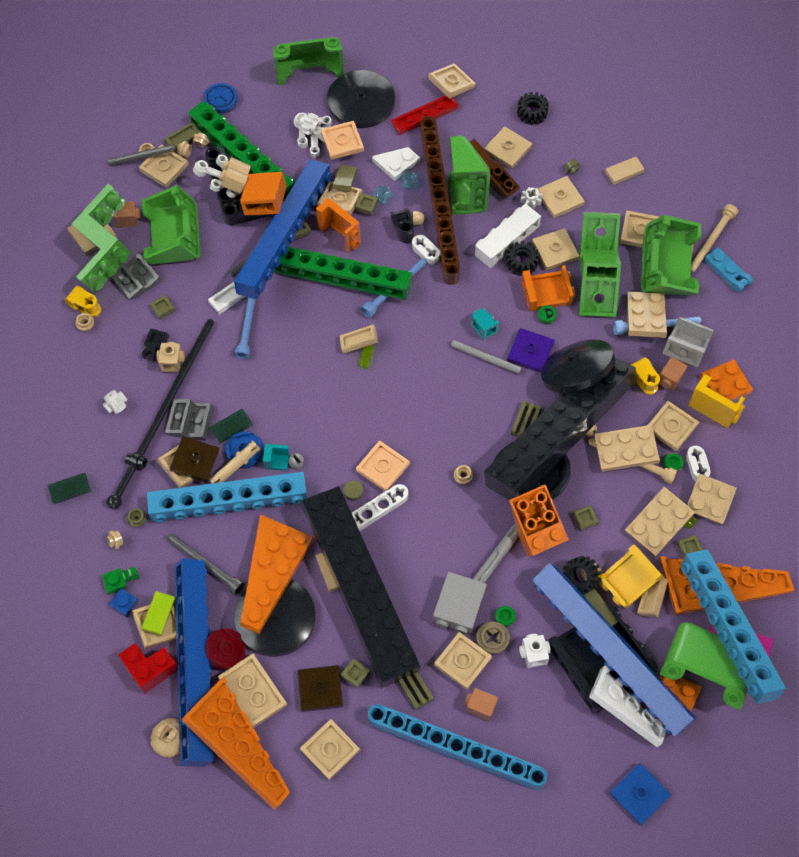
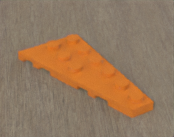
(273, 564)
(743, 581)
(232, 737)

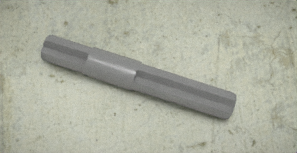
(497, 555)

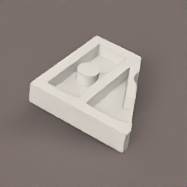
(396, 162)

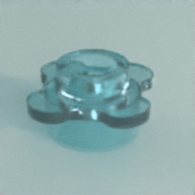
(409, 176)
(383, 190)

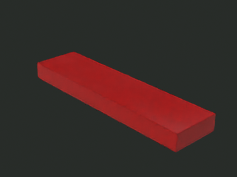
(434, 109)

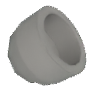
(293, 463)

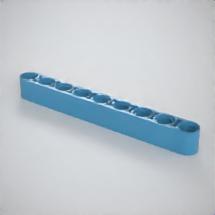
(464, 754)

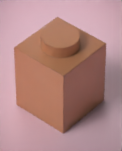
(128, 215)
(672, 374)
(481, 704)

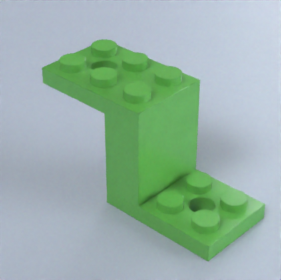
(91, 225)
(599, 264)

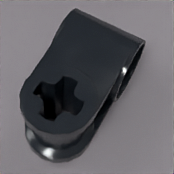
(403, 225)

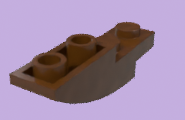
(499, 178)

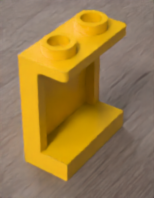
(715, 405)
(630, 577)

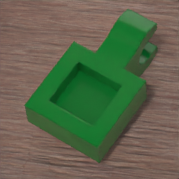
(117, 579)

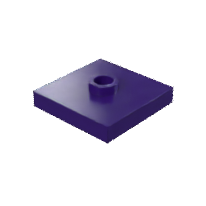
(530, 350)

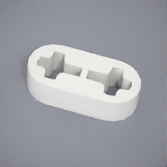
(428, 247)
(694, 465)

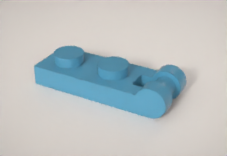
(728, 270)

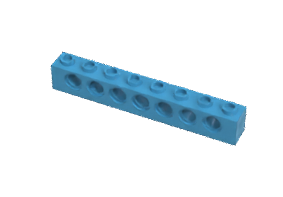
(218, 491)
(732, 627)

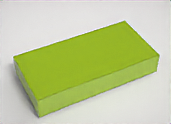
(158, 613)

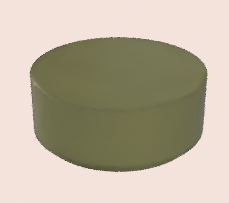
(353, 490)

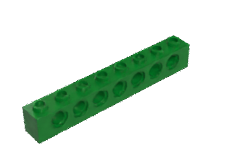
(233, 143)
(346, 273)

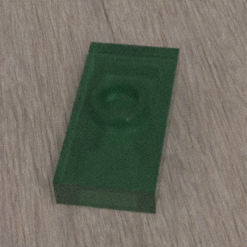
(231, 425)
(69, 488)

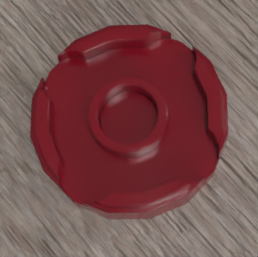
(224, 648)

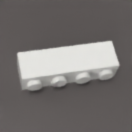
(511, 230)

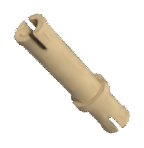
(233, 465)

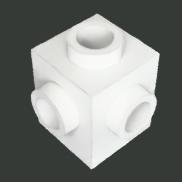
(535, 650)

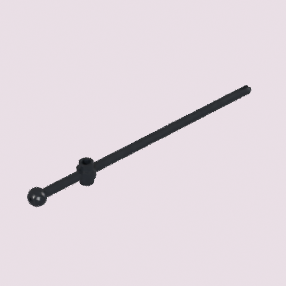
(136, 459)

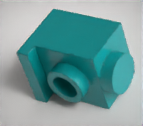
(484, 323)

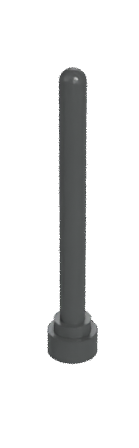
(234, 584)

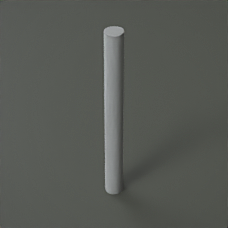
(487, 357)

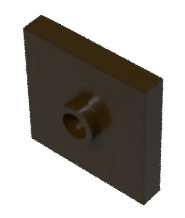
(194, 459)
(320, 688)

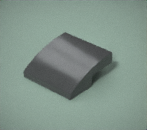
(136, 277)
(189, 419)

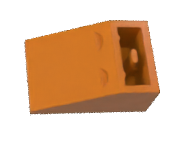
(537, 521)

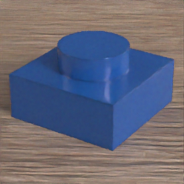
(123, 602)

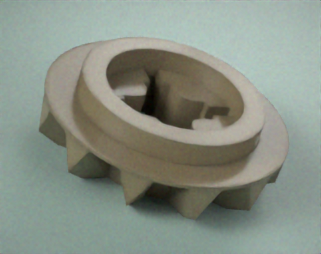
(493, 628)

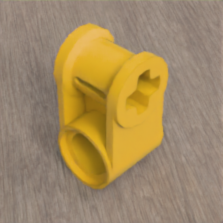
(83, 301)
(646, 376)

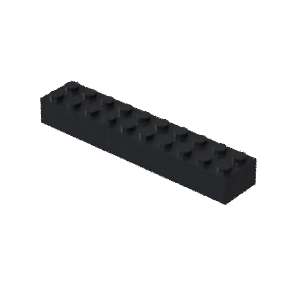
(556, 433)
(361, 587)

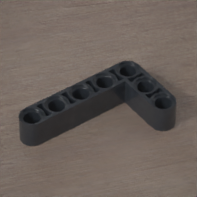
(230, 208)

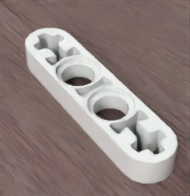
(376, 510)

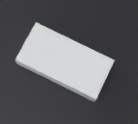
(225, 299)

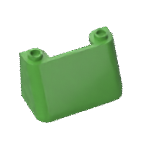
(308, 54)
(469, 179)
(172, 226)
(669, 256)
(706, 656)

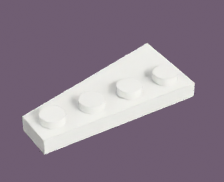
(626, 707)

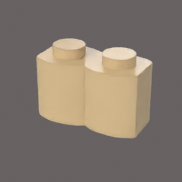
(234, 174)

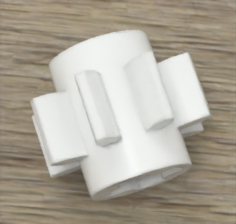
(310, 123)
(531, 197)
(115, 402)

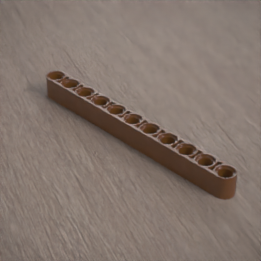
(441, 206)

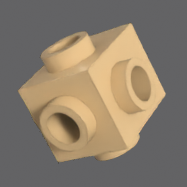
(170, 357)

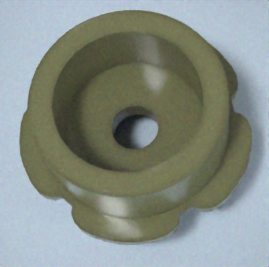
(572, 166)
(136, 513)

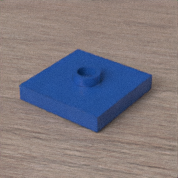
(640, 794)

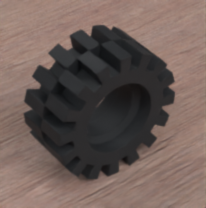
(532, 100)
(522, 249)
(590, 569)

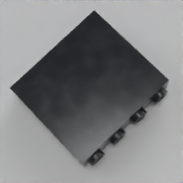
(584, 665)

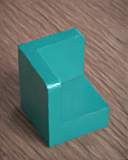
(276, 457)

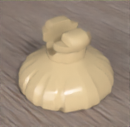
(166, 745)

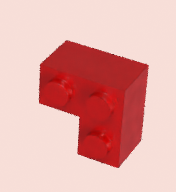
(148, 671)

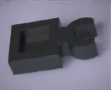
(153, 343)

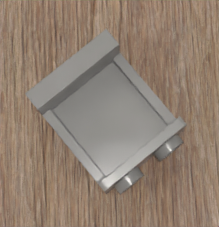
(688, 342)
(459, 603)

